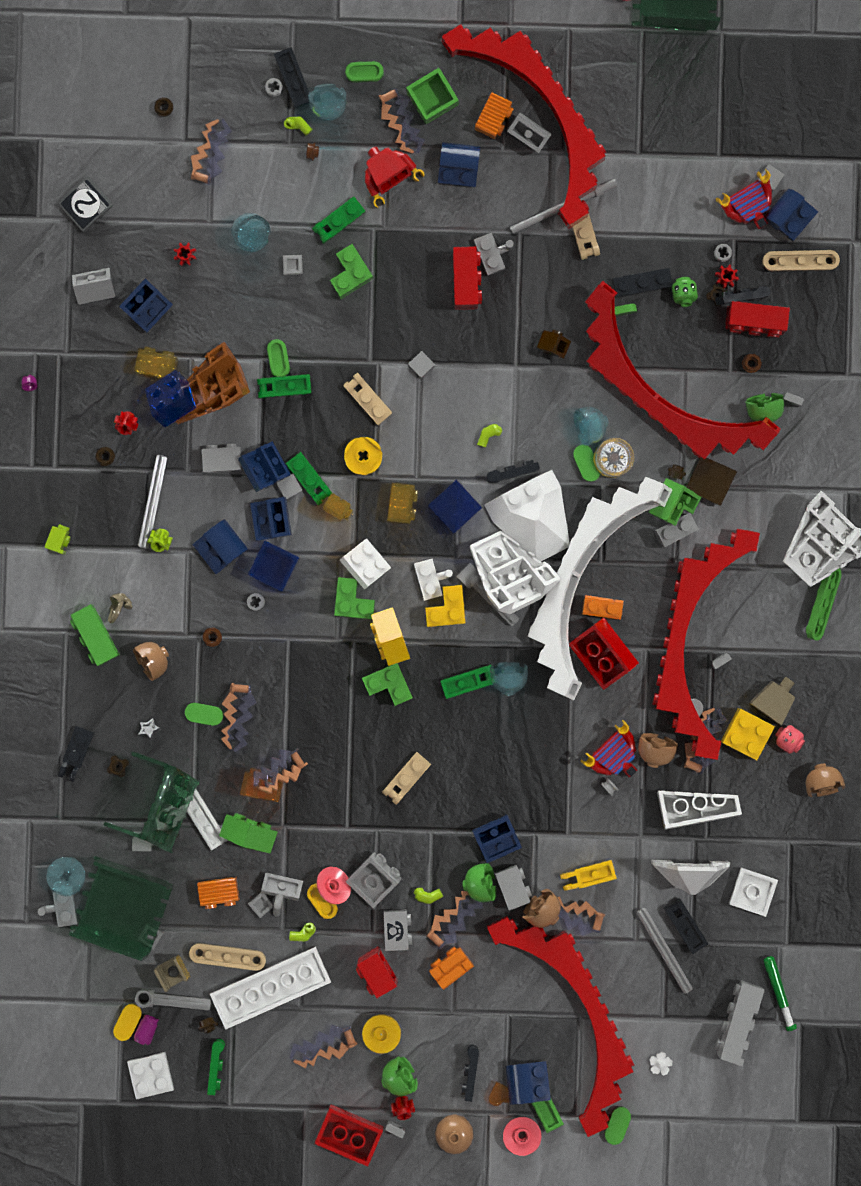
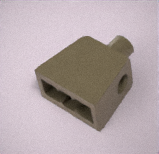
(775, 700)

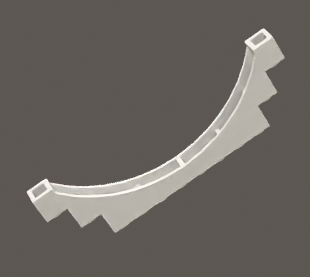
(593, 530)

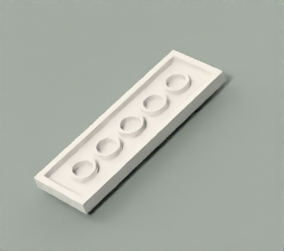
(270, 988)

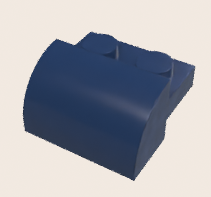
(459, 164)
(790, 214)
(145, 305)
(264, 467)
(271, 519)
(220, 546)
(497, 838)
(528, 1083)

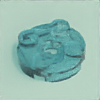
(59, 885)

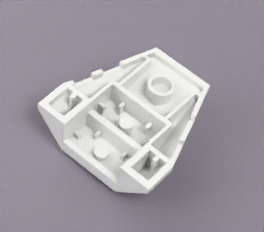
(533, 516)
(822, 541)
(510, 573)
(690, 876)

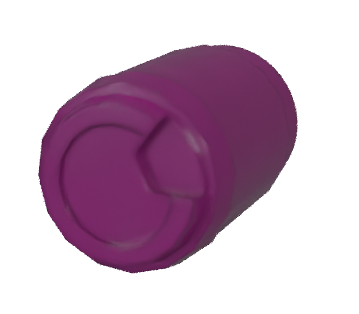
(146, 1030)

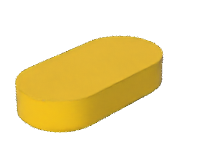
(324, 908)
(127, 1022)

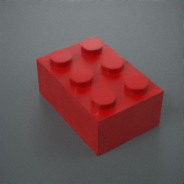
(466, 278)
(757, 319)
(603, 653)
(376, 972)
(349, 1135)

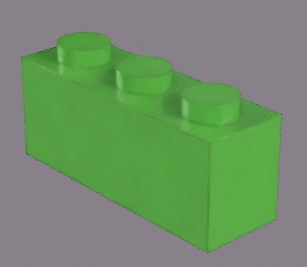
(94, 635)

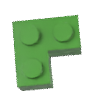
(355, 273)
(679, 500)
(347, 603)
(391, 679)
(248, 833)

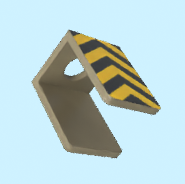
(163, 976)

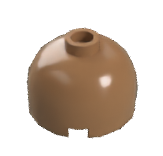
(152, 659)
(656, 750)
(824, 781)
(543, 910)
(454, 1134)

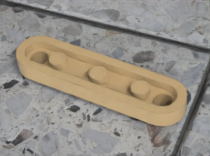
(801, 260)
(227, 956)

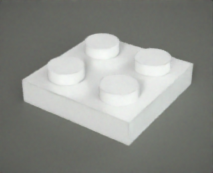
(365, 564)
(753, 892)
(150, 1075)

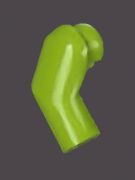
(297, 123)
(488, 432)
(425, 897)
(304, 935)

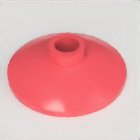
(337, 880)
(525, 1145)

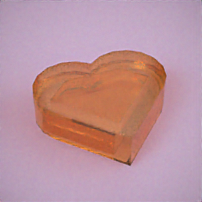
(499, 1094)

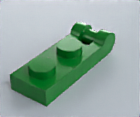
(339, 219)
(284, 386)
(308, 477)
(466, 682)
(215, 1066)

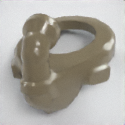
(117, 603)

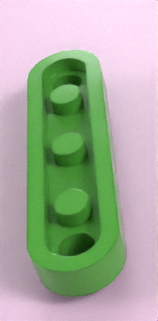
(823, 605)

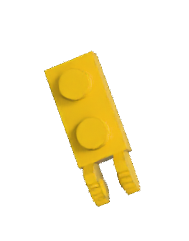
(590, 875)

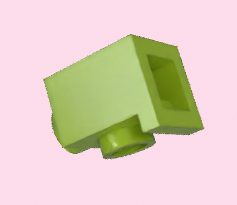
(58, 539)

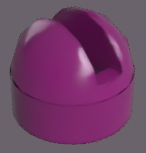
(29, 383)

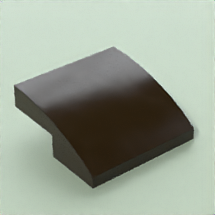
(711, 480)

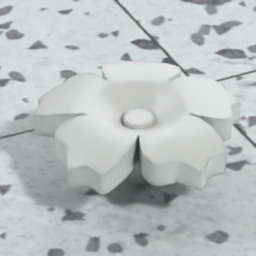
(660, 1063)

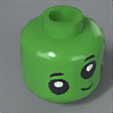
(684, 291)

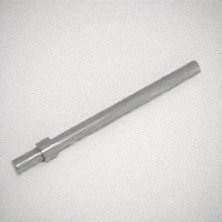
(600, 189)

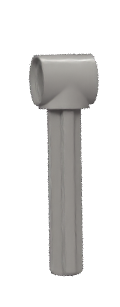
(470, 578)
(172, 1000)

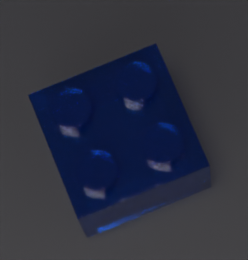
(170, 398)
(455, 506)
(274, 566)

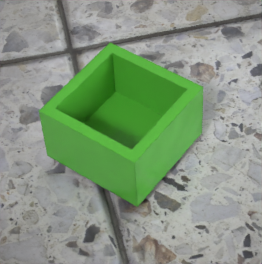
(432, 96)

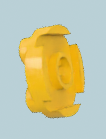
(361, 445)

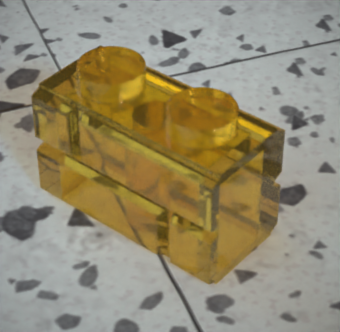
(155, 363)
(401, 503)
(338, 508)

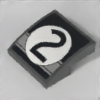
(85, 204)

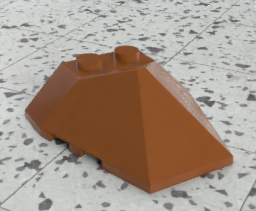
(216, 383)

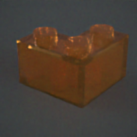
(249, 790)

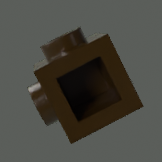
(554, 343)

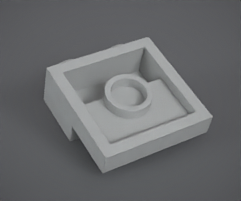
(374, 879)

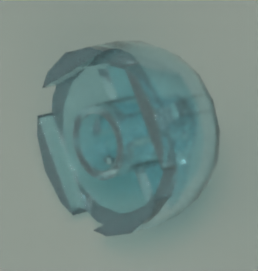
(327, 101)
(250, 232)
(591, 425)
(509, 677)

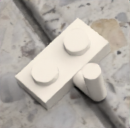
(430, 579)

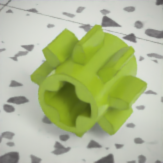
(160, 540)

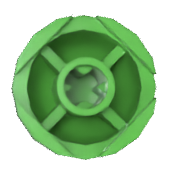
(764, 406)
(479, 883)
(398, 1077)

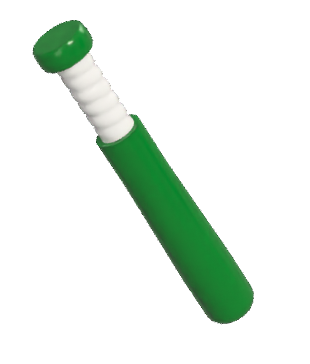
(774, 976)

